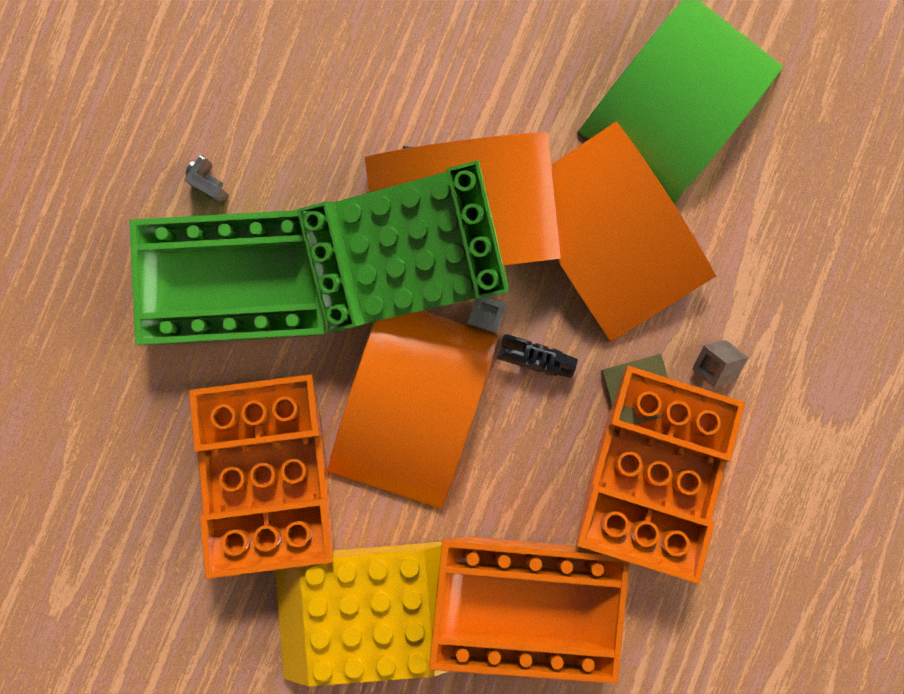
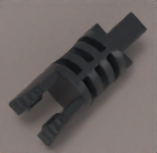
(536, 357)

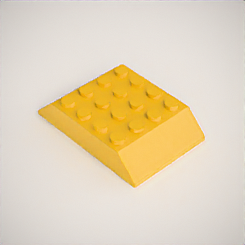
(359, 615)

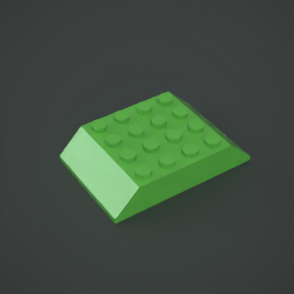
(222, 279)

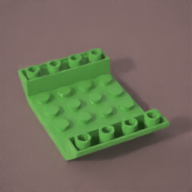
(404, 248)

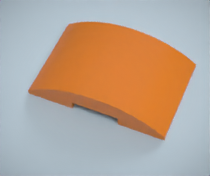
(516, 183)
(622, 234)
(413, 405)
(262, 476)
(661, 477)

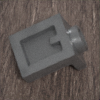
(208, 186)

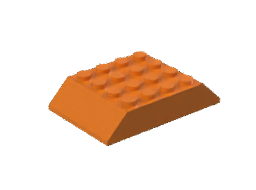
(528, 610)

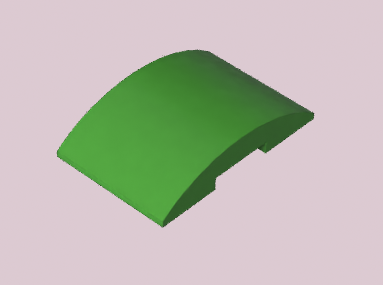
(685, 93)

